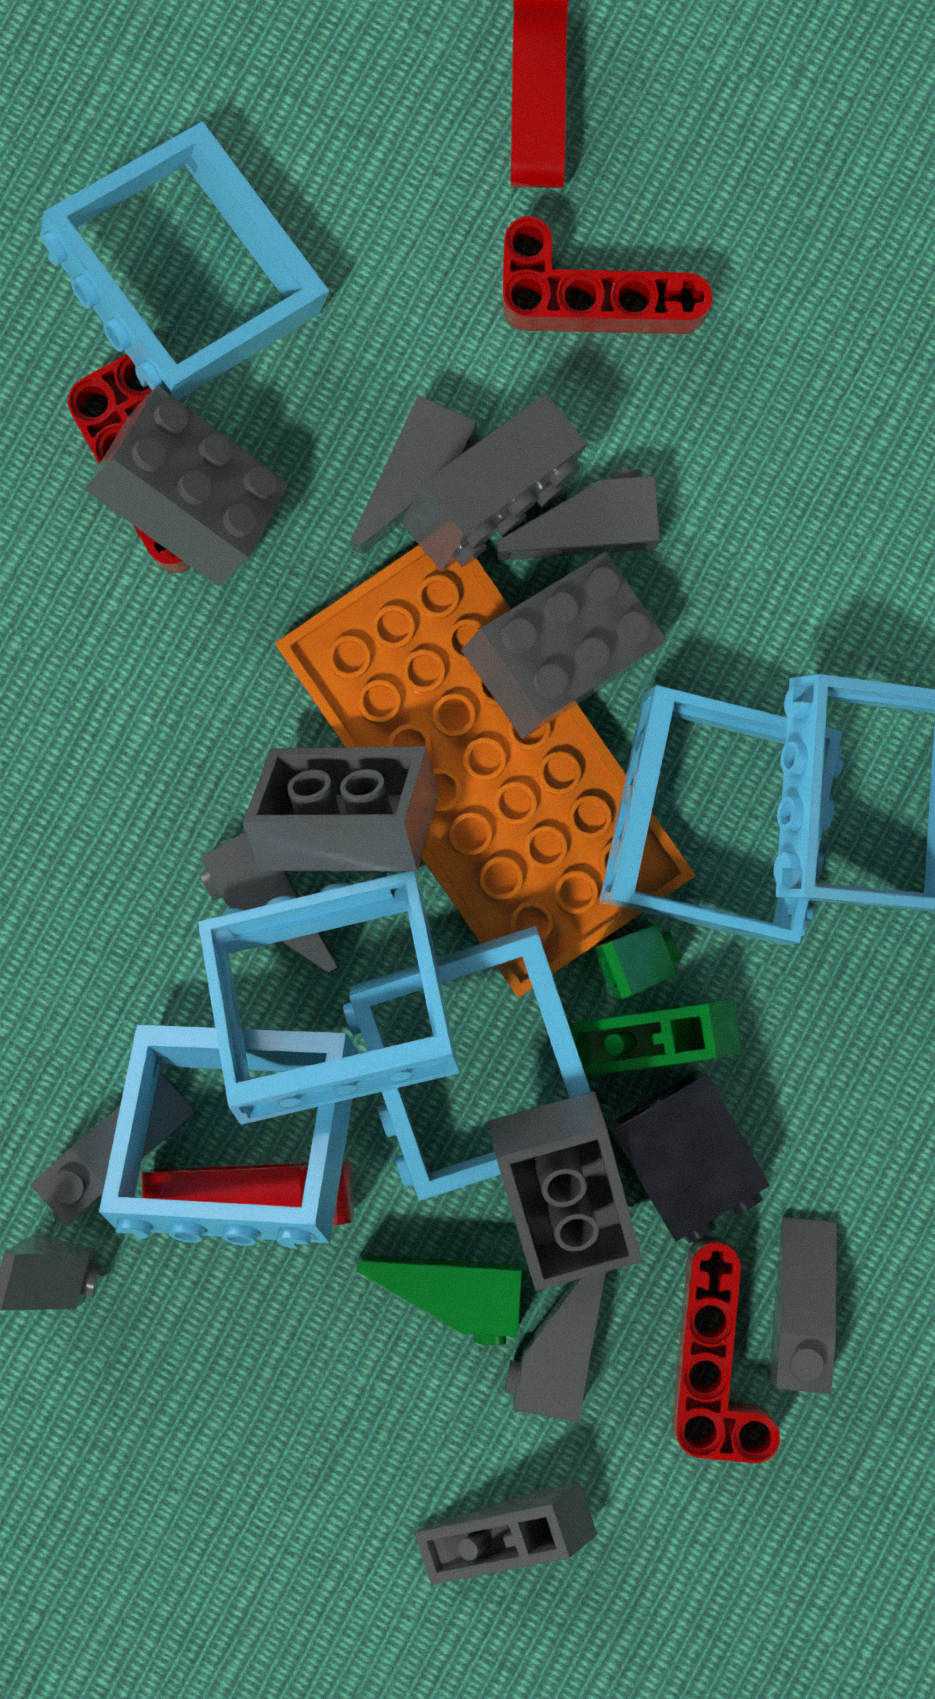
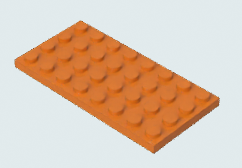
(516, 819)

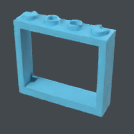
(247, 216)
(802, 784)
(638, 798)
(343, 1077)
(394, 1113)
(235, 1223)

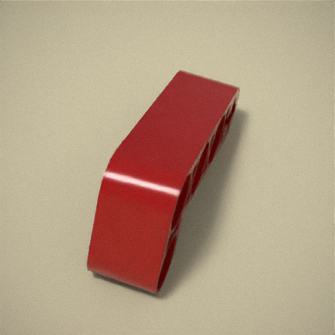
(538, 93)
(603, 287)
(99, 432)
(245, 1185)
(716, 1347)

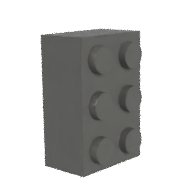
(494, 484)
(187, 486)
(563, 644)
(342, 809)
(565, 1191)

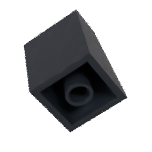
(689, 1156)

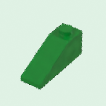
(638, 960)
(658, 1037)
(462, 1294)

